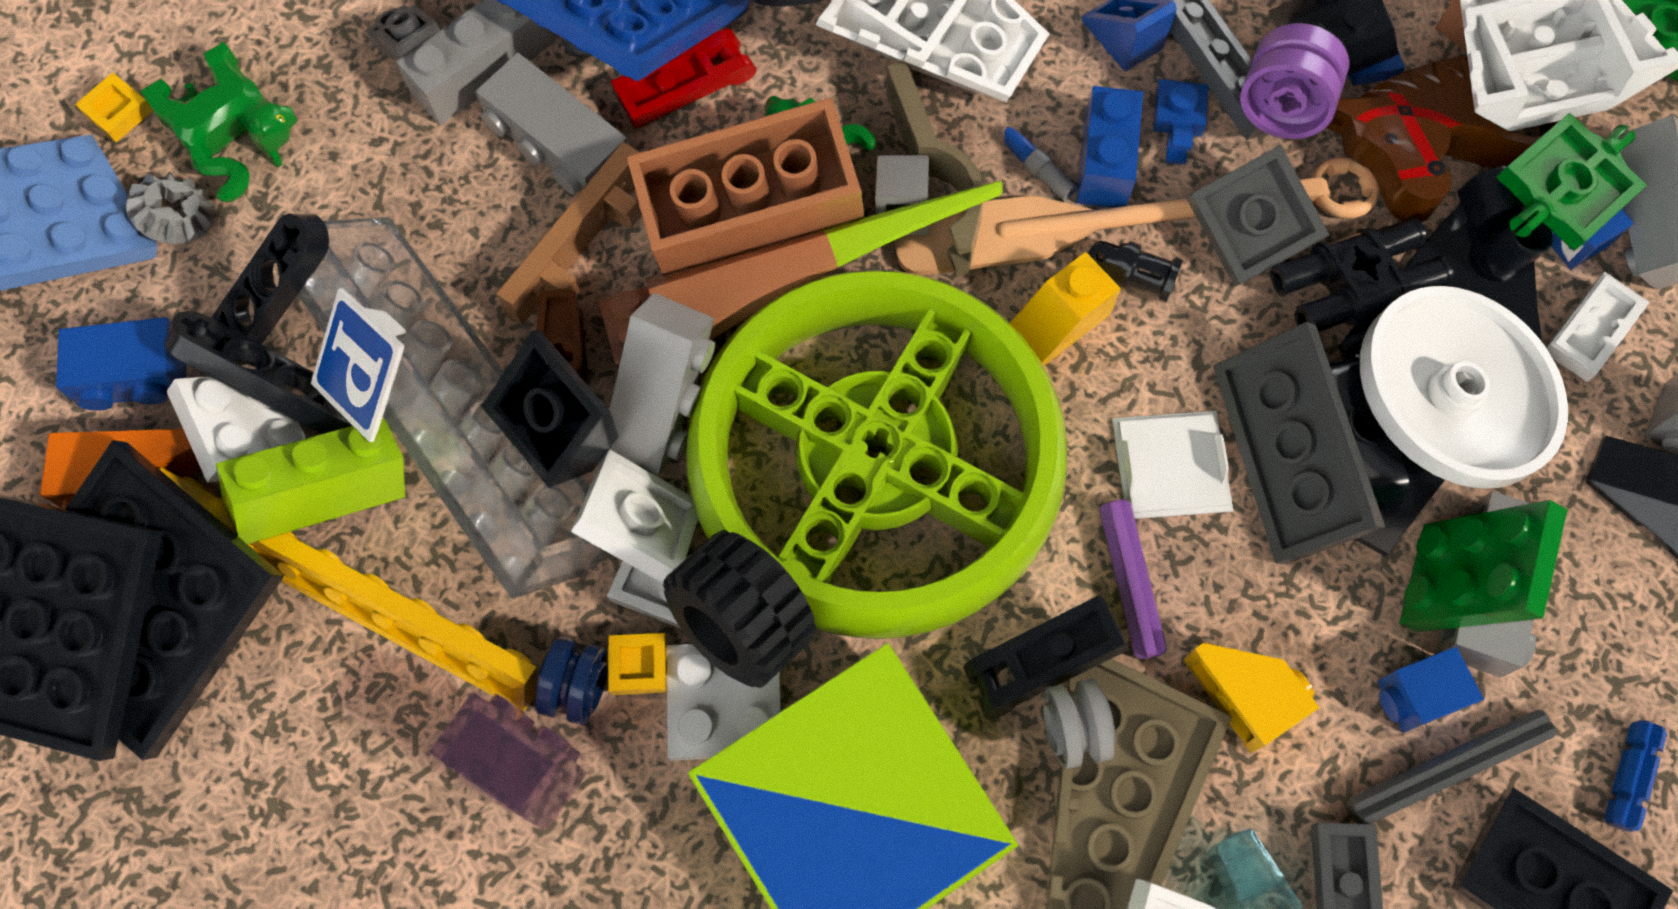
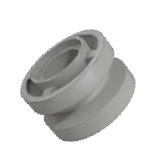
(1079, 723)

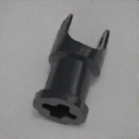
(1123, 267)

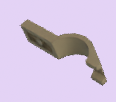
(945, 160)

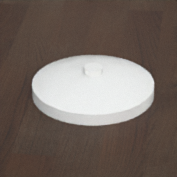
(1463, 387)

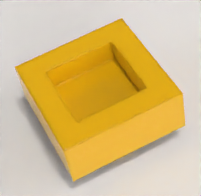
(114, 107)
(637, 664)

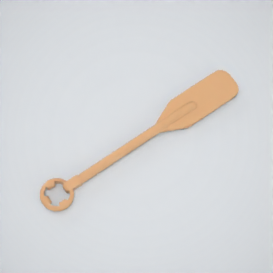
(1040, 227)

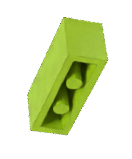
(310, 481)

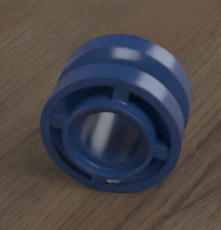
(571, 680)

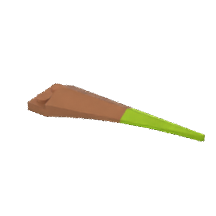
(747, 281)

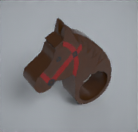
(1415, 121)

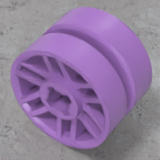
(1295, 81)

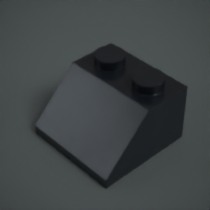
(1358, 24)
(550, 413)

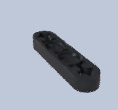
(297, 248)
(214, 346)

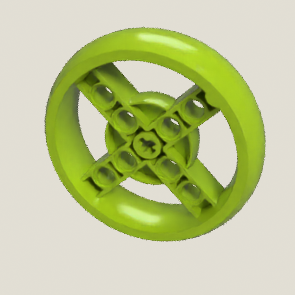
(947, 328)

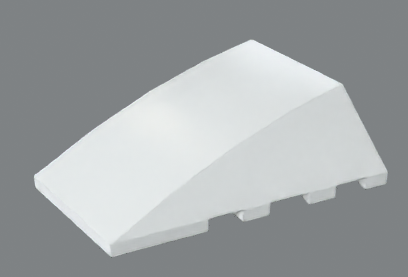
(960, 42)
(1558, 58)

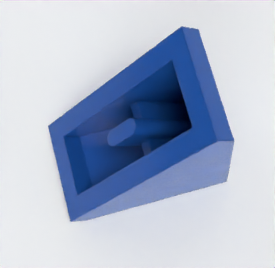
(1131, 28)

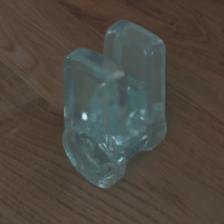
(1250, 874)

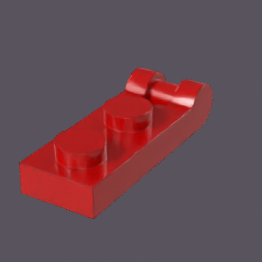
(684, 79)

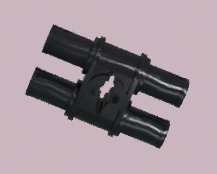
(1360, 274)

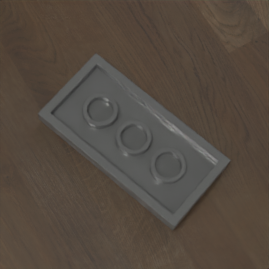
(1297, 445)

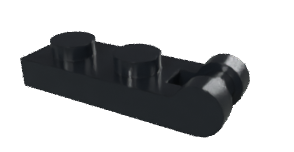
(1046, 656)

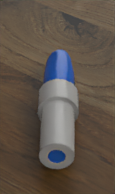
(1039, 164)

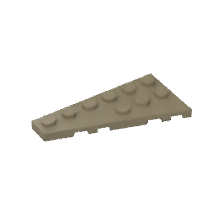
(1130, 812)

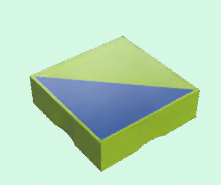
(854, 798)

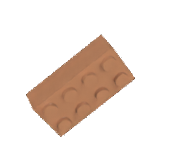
(746, 186)

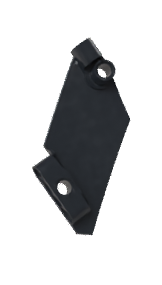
(1483, 260)

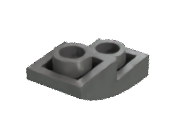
(401, 30)

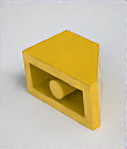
(1066, 307)
(1253, 689)

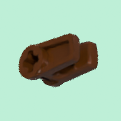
(564, 327)

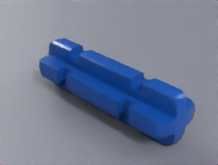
(1636, 776)

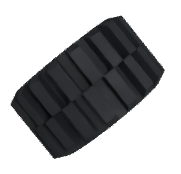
(740, 608)

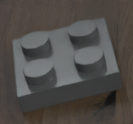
(1257, 215)

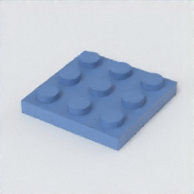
(63, 213)

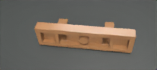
(547, 264)

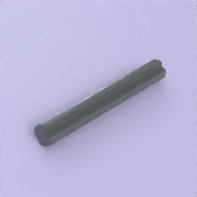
(1450, 768)

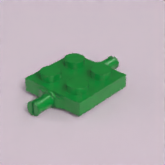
(1572, 181)

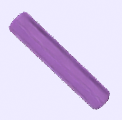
(1132, 579)

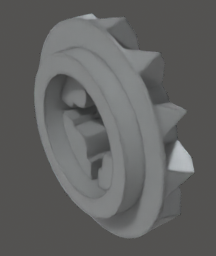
(165, 224)

